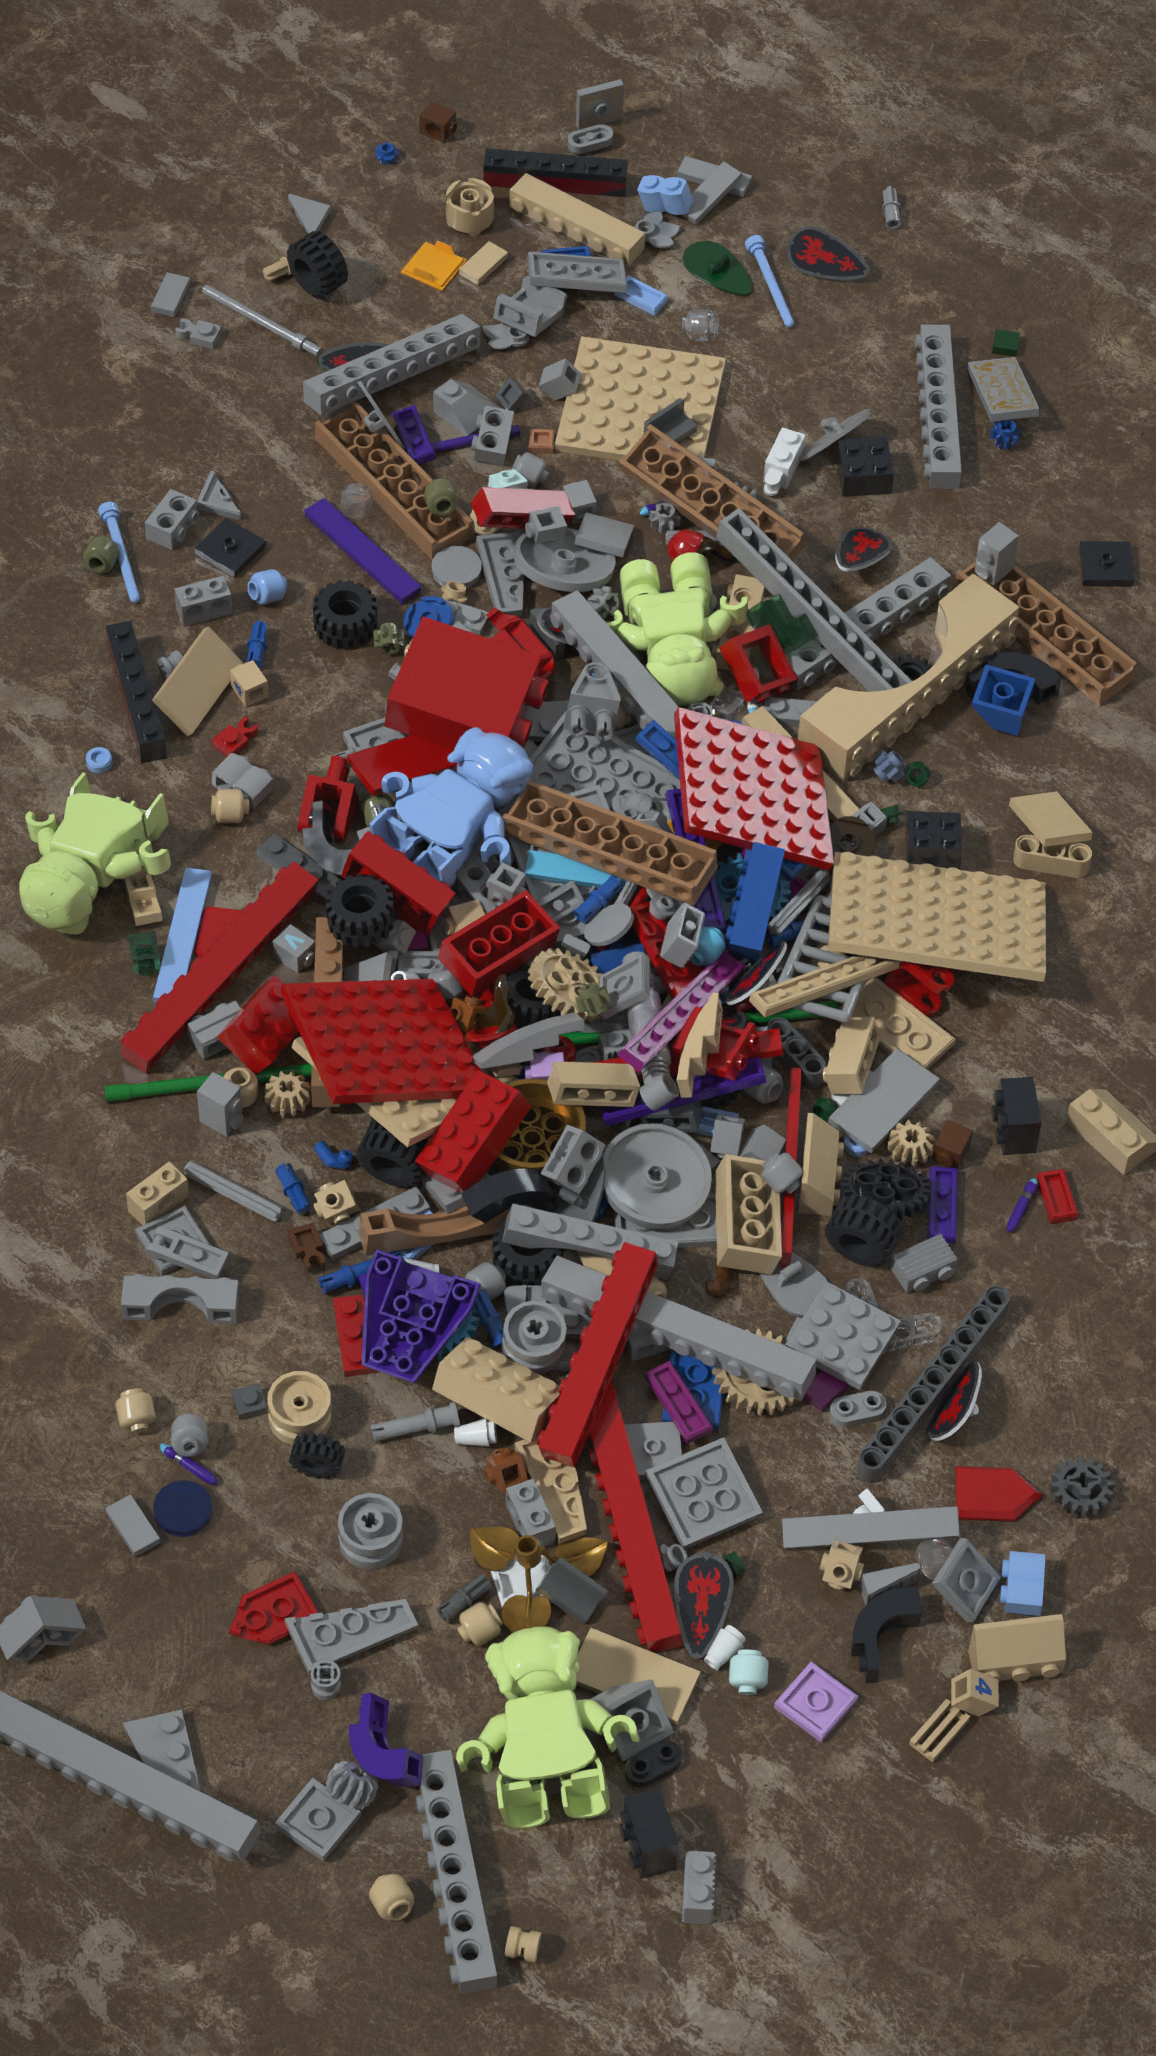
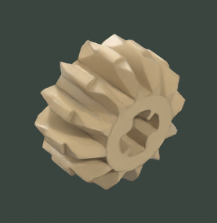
(287, 1093)
(911, 1143)

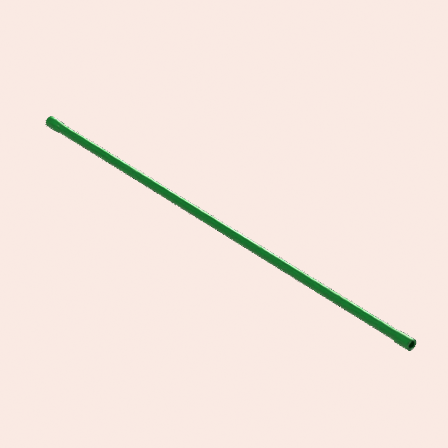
(128, 1091)

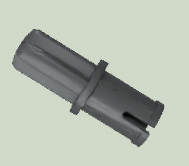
(463, 1598)

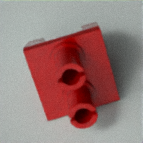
(333, 788)
(916, 982)

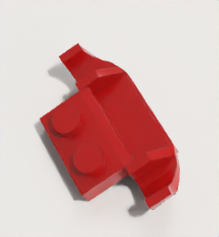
(518, 634)

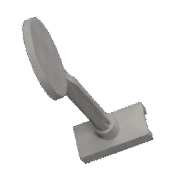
(616, 919)

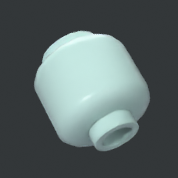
(748, 1671)

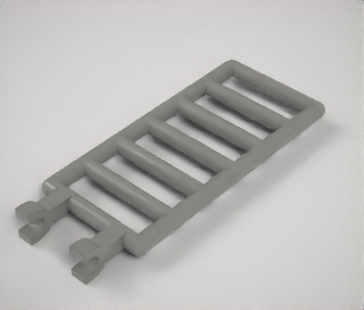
(800, 948)

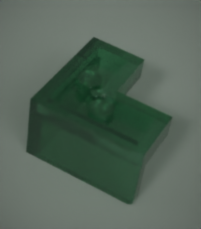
(790, 630)

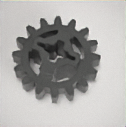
(1084, 1484)

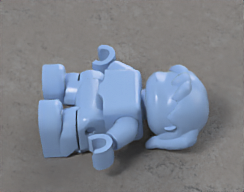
(456, 808)

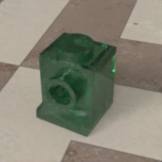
(145, 957)

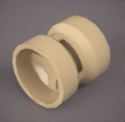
(523, 1944)

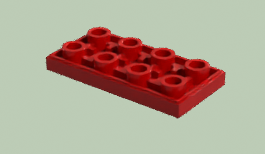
(406, 755)

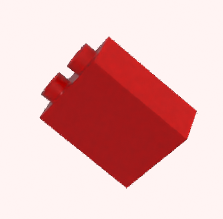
(461, 683)

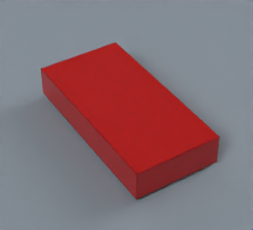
(1057, 1196)

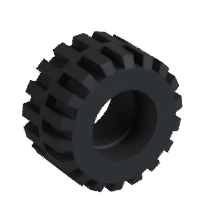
(317, 264)
(340, 599)
(365, 926)
(523, 1000)
(389, 1158)
(863, 1231)
(521, 1268)

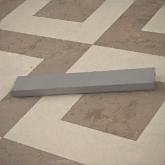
(871, 1527)

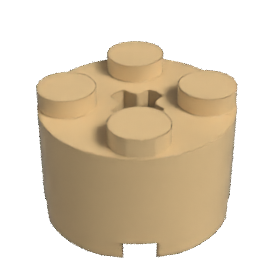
(469, 206)

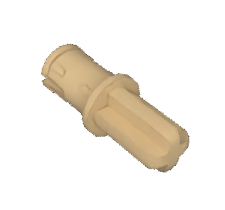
(277, 269)

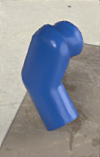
(333, 1160)

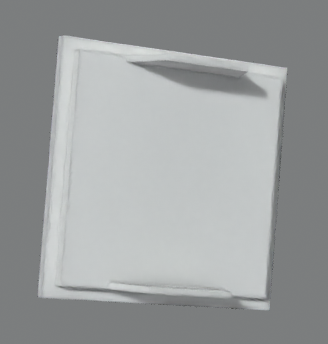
(512, 1579)

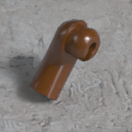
(721, 1283)

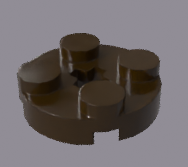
(856, 829)

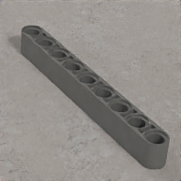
(931, 1394)

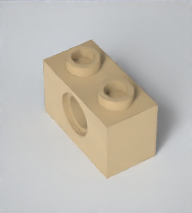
(157, 1194)

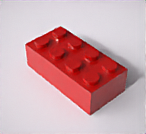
(416, 894)
(498, 942)
(473, 1132)

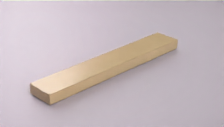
(837, 801)
(820, 983)

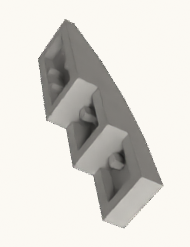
(520, 1044)

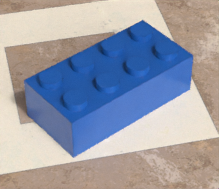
(756, 900)

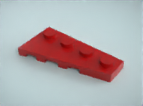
(651, 934)

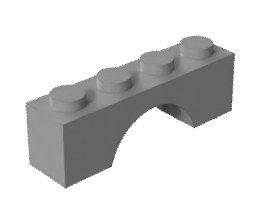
(147, 1294)

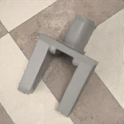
(593, 703)

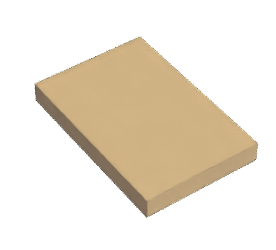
(1050, 819)

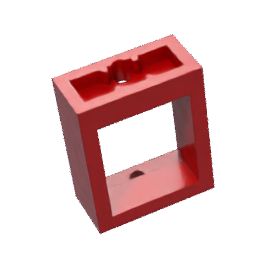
(743, 672)

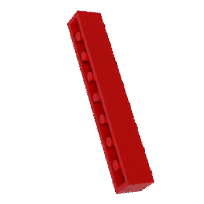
(598, 1354)

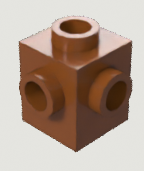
(466, 1012)
(514, 1471)

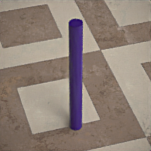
(464, 441)

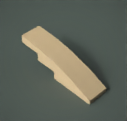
(142, 898)
(702, 1039)

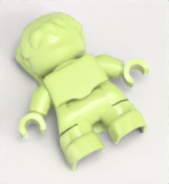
(676, 625)
(544, 1730)

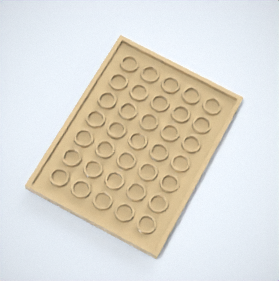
(938, 916)

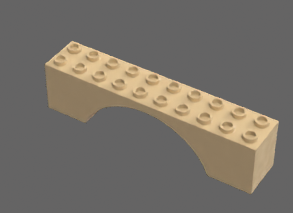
(859, 724)

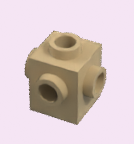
(344, 1206)
(842, 1565)

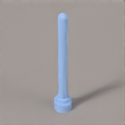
(756, 247)
(110, 515)

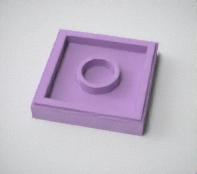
(816, 1702)

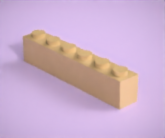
(576, 219)

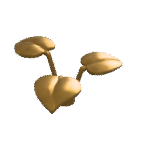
(498, 1545)

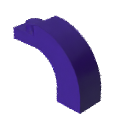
(372, 1749)

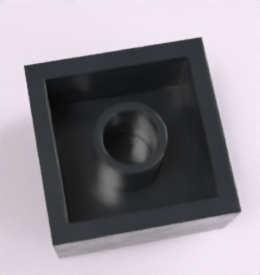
(864, 466)
(934, 838)
(1016, 1116)
(649, 1834)

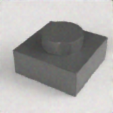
(511, 394)
(249, 1401)

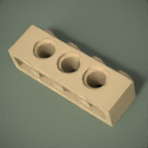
(742, 587)

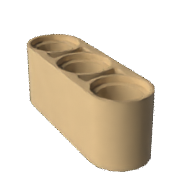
(1063, 860)

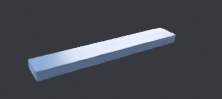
(183, 929)

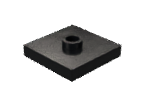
(230, 547)
(1106, 563)

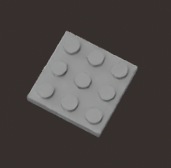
(843, 1334)
(703, 1493)

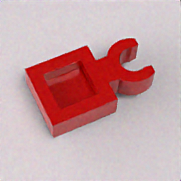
(234, 740)

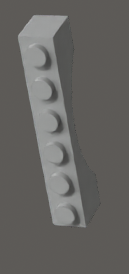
(545, 1229)

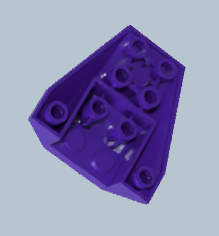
(410, 1315)

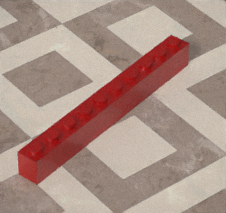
(218, 967)
(632, 1529)

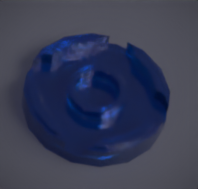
(182, 1508)

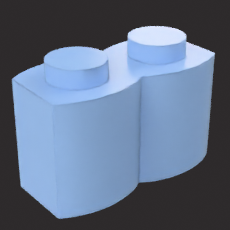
(665, 194)
(1024, 1583)

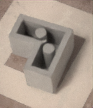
(37, 1624)

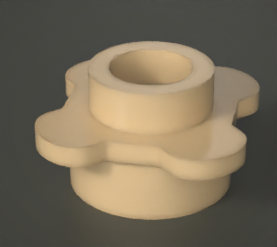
(454, 591)

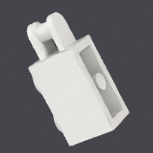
(783, 461)

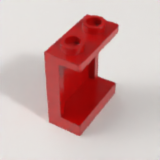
(734, 1047)

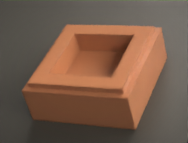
(541, 441)

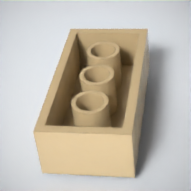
(746, 1217)
(496, 1388)

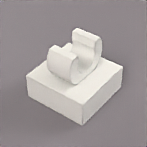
(870, 1503)

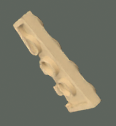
(558, 1489)

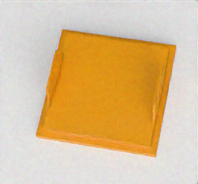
(434, 265)

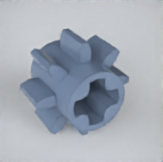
(889, 766)

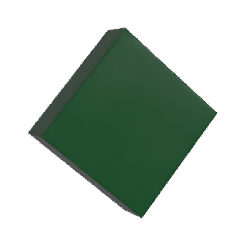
(1006, 342)

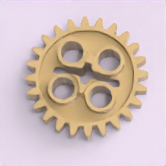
(559, 979)
(749, 1393)

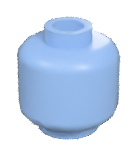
(267, 587)

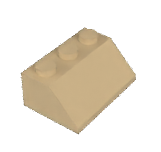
(1111, 1129)
(820, 1168)
(1019, 1648)

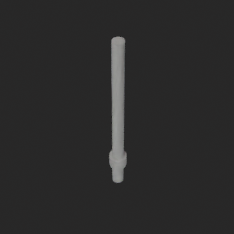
(298, 340)

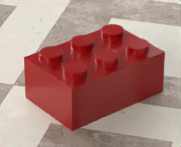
(260, 1027)

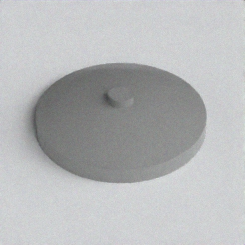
(563, 563)
(656, 1176)

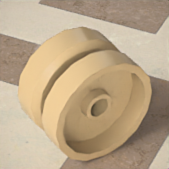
(299, 1405)

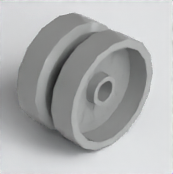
(534, 1336)
(370, 1531)

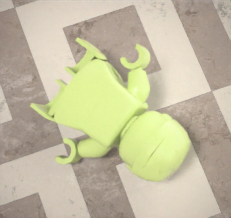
(88, 850)

